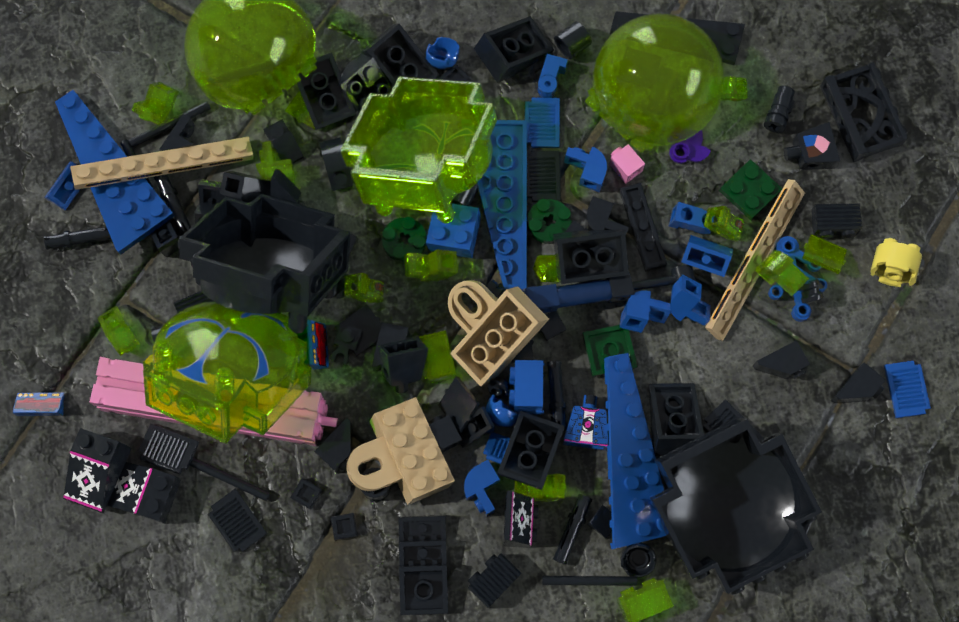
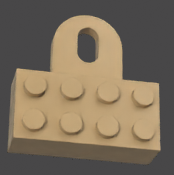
(495, 330)
(405, 453)

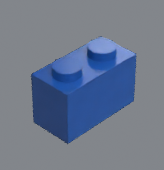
(707, 256)

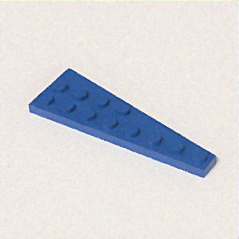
(505, 201)
(128, 207)
(630, 458)

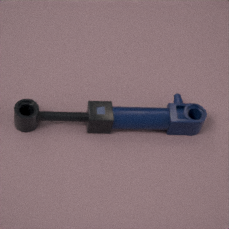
(613, 289)

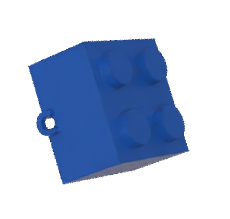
(457, 235)
(528, 387)

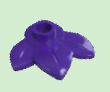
(691, 149)

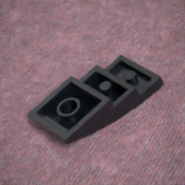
(423, 565)

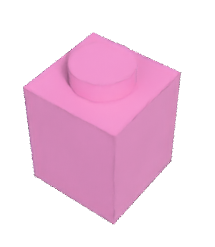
(626, 163)

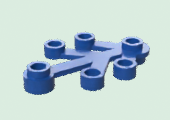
(796, 253)

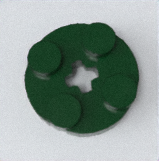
(548, 208)
(403, 226)

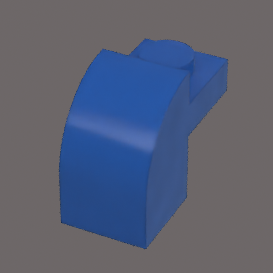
(593, 165)
(687, 301)
(641, 310)
(477, 482)

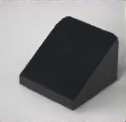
(601, 522)

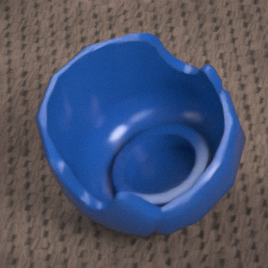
(443, 53)
(500, 413)

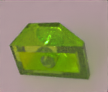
(118, 331)

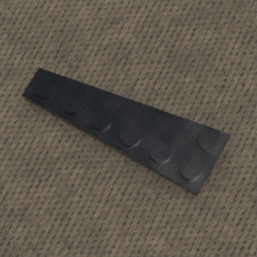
(725, 35)

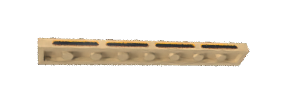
(161, 163)
(760, 248)

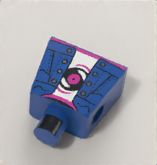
(587, 426)

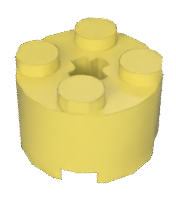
(896, 263)

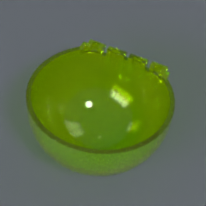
(248, 50)
(657, 80)

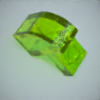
(157, 103)
(268, 163)
(431, 267)
(780, 268)
(552, 490)

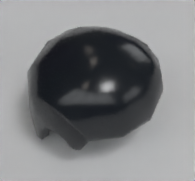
(638, 559)

